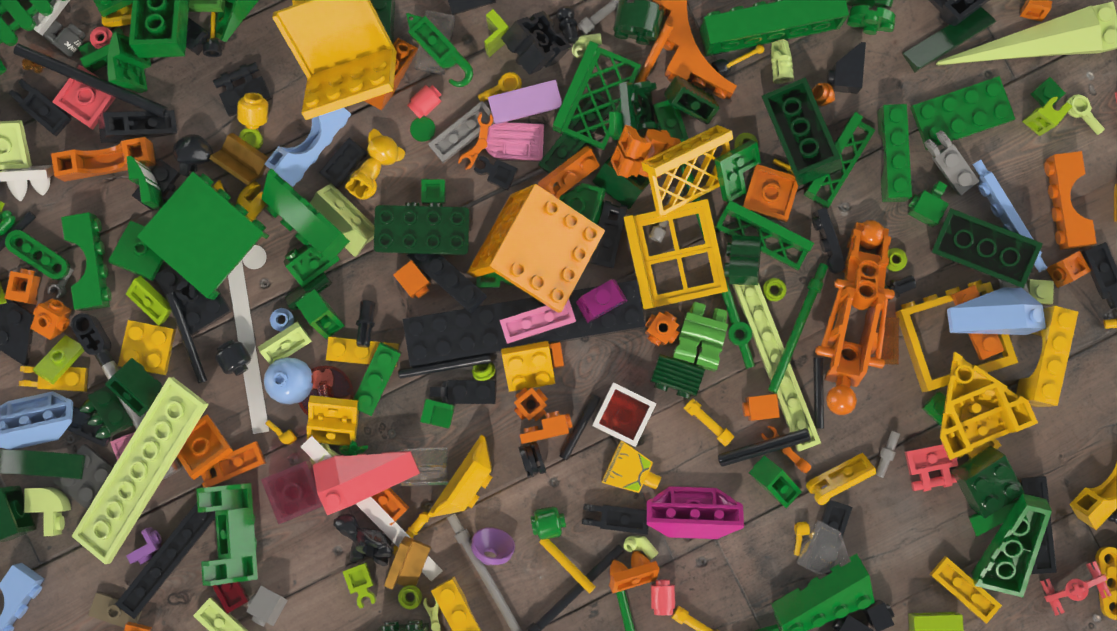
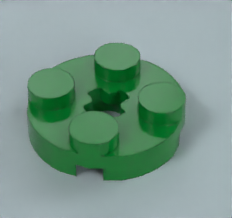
(871, 20)

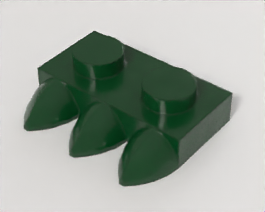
(108, 412)

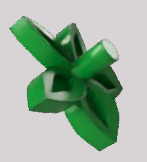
(352, 449)

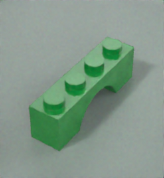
(895, 138)
(91, 290)

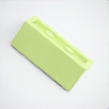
(344, 217)

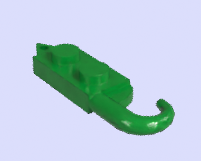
(438, 47)

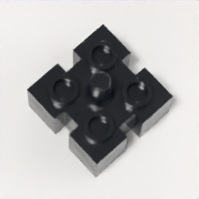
(536, 42)

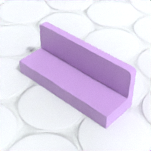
(525, 102)

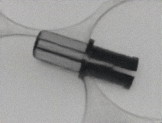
(365, 323)

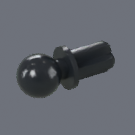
(567, 24)
(901, 285)

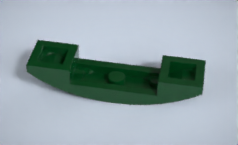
(41, 464)

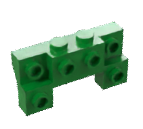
(234, 534)

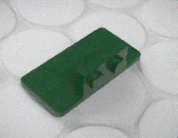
(421, 229)

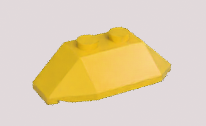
(466, 481)

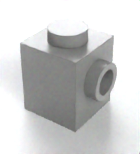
(265, 606)

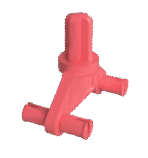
(1076, 588)

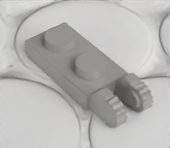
(952, 164)

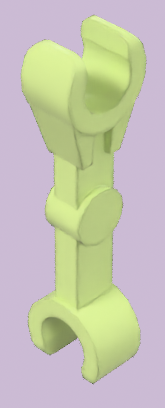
(433, 613)

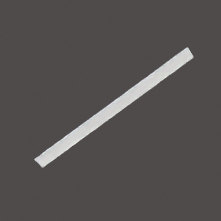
(246, 336)
(374, 511)

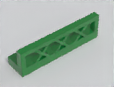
(841, 143)
(768, 227)

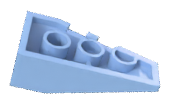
(998, 312)

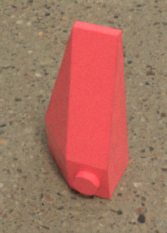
(350, 479)

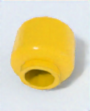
(252, 110)

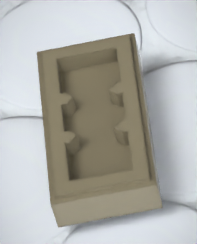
(106, 610)

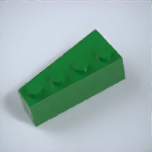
(1014, 549)
(826, 598)

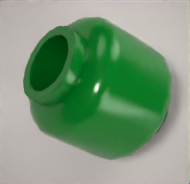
(548, 523)

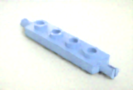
(1002, 206)

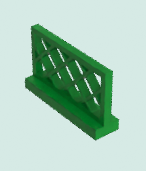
(578, 86)

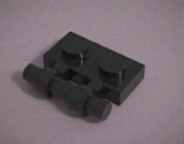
(233, 94)

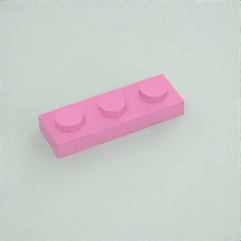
(536, 322)

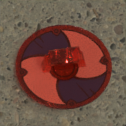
(328, 382)

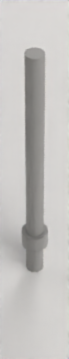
(463, 537)

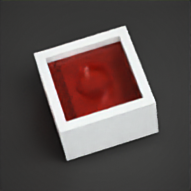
(624, 414)

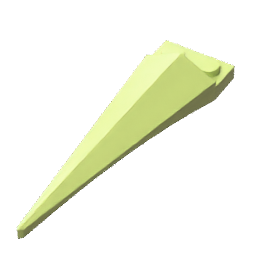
(1079, 32)

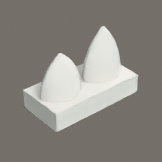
(17, 179)

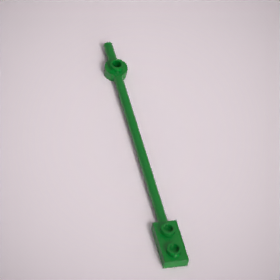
(671, 120)

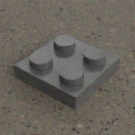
(94, 475)

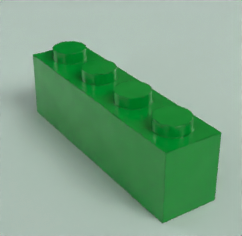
(302, 217)

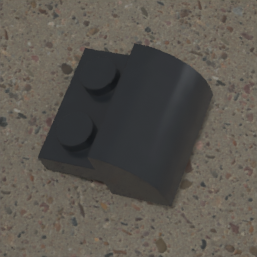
(957, 10)

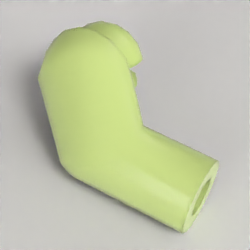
(581, 45)
(640, 543)

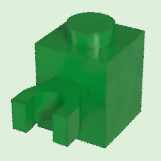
(928, 206)

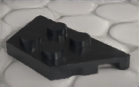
(15, 331)

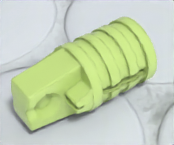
(781, 62)

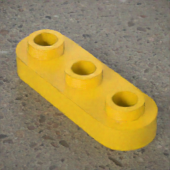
(1110, 571)

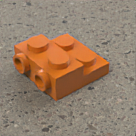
(552, 426)

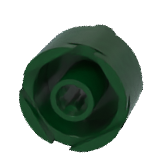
(638, 21)

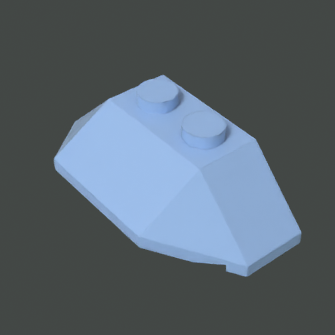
(34, 420)

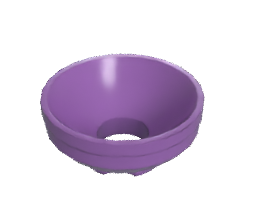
(493, 541)

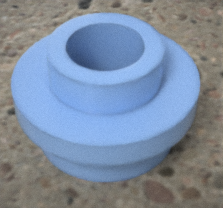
(276, 314)

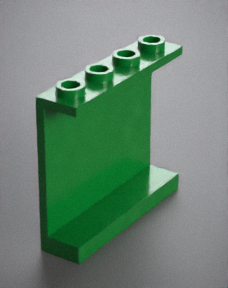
(202, 234)

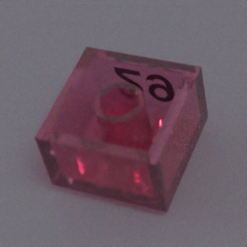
(292, 492)

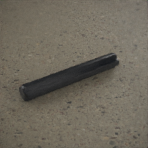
(764, 447)

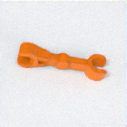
(799, 462)

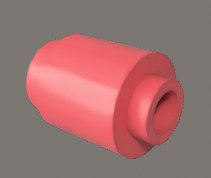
(425, 101)
(663, 597)

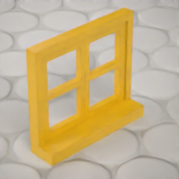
(643, 261)

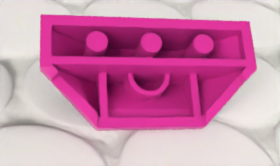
(694, 513)

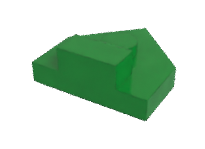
(586, 200)

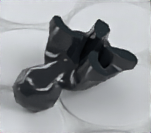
(365, 541)

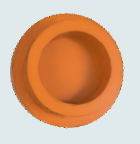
(823, 94)

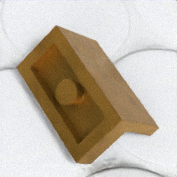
(240, 159)
(407, 563)

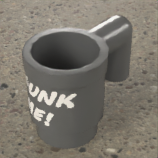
(68, 40)

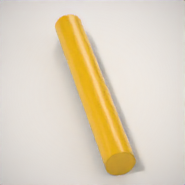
(568, 565)

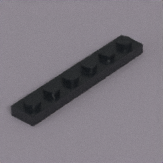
(165, 561)

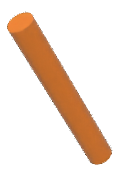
(654, 53)

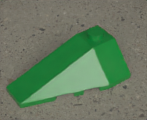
(231, 18)

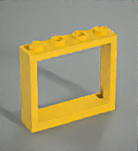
(914, 348)

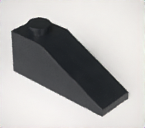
(135, 124)

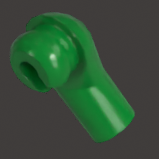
(7, 221)

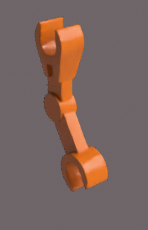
(481, 142)

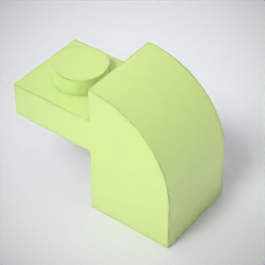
(52, 503)

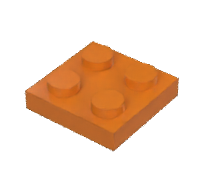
(771, 193)
(203, 448)

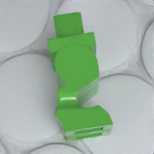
(702, 330)

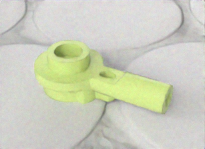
(1082, 108)

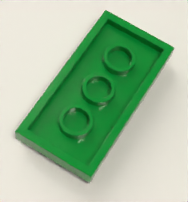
(963, 111)

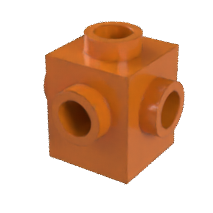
(51, 318)
(658, 337)
(521, 403)

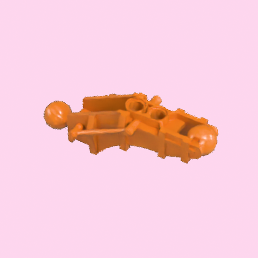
(850, 372)

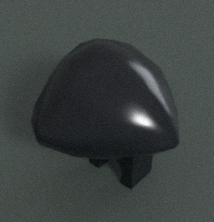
(190, 152)

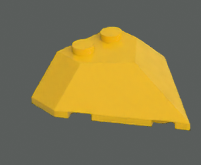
(979, 409)

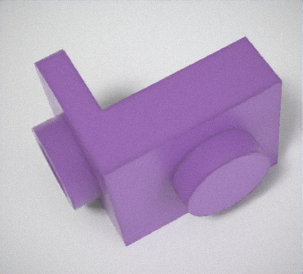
(145, 553)

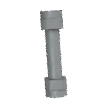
(587, 25)
(658, 231)

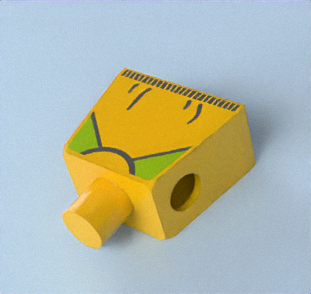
(630, 470)

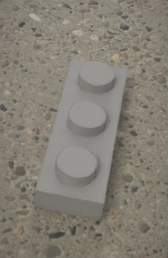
(460, 133)

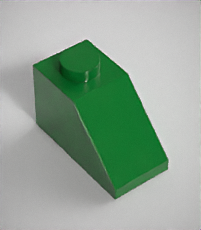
(319, 314)
(775, 481)

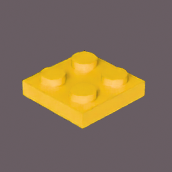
(148, 346)
(528, 366)

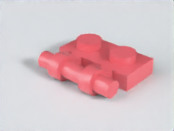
(930, 459)

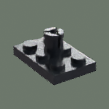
(196, 308)

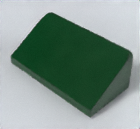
(319, 284)

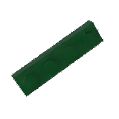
(568, 146)

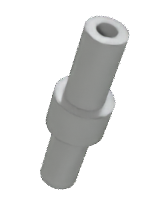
(887, 454)

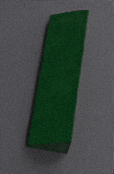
(947, 39)

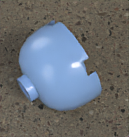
(288, 380)

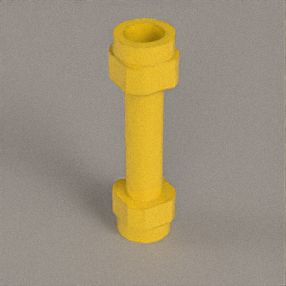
(724, 435)
(682, 616)

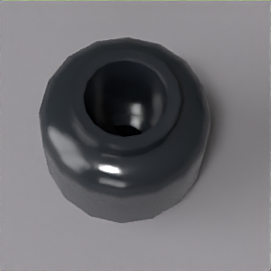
(233, 357)

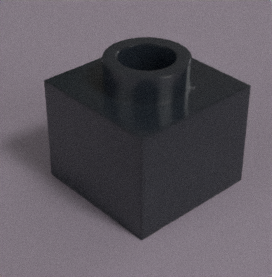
(879, 615)

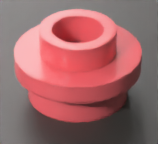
(96, 33)

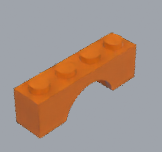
(83, 164)
(1072, 228)

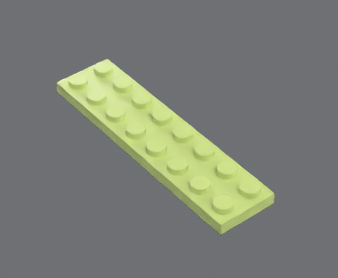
(139, 470)

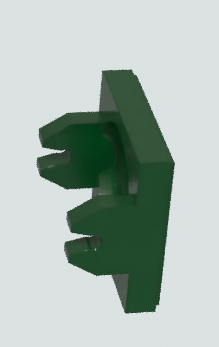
(630, 92)

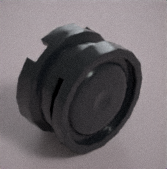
(529, 459)

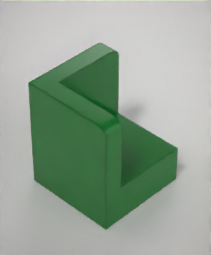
(437, 413)

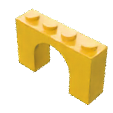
(1046, 382)

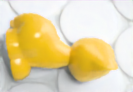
(382, 152)

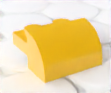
(332, 420)

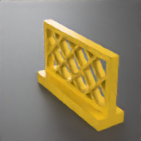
(680, 154)

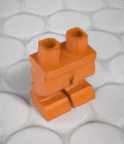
(634, 150)

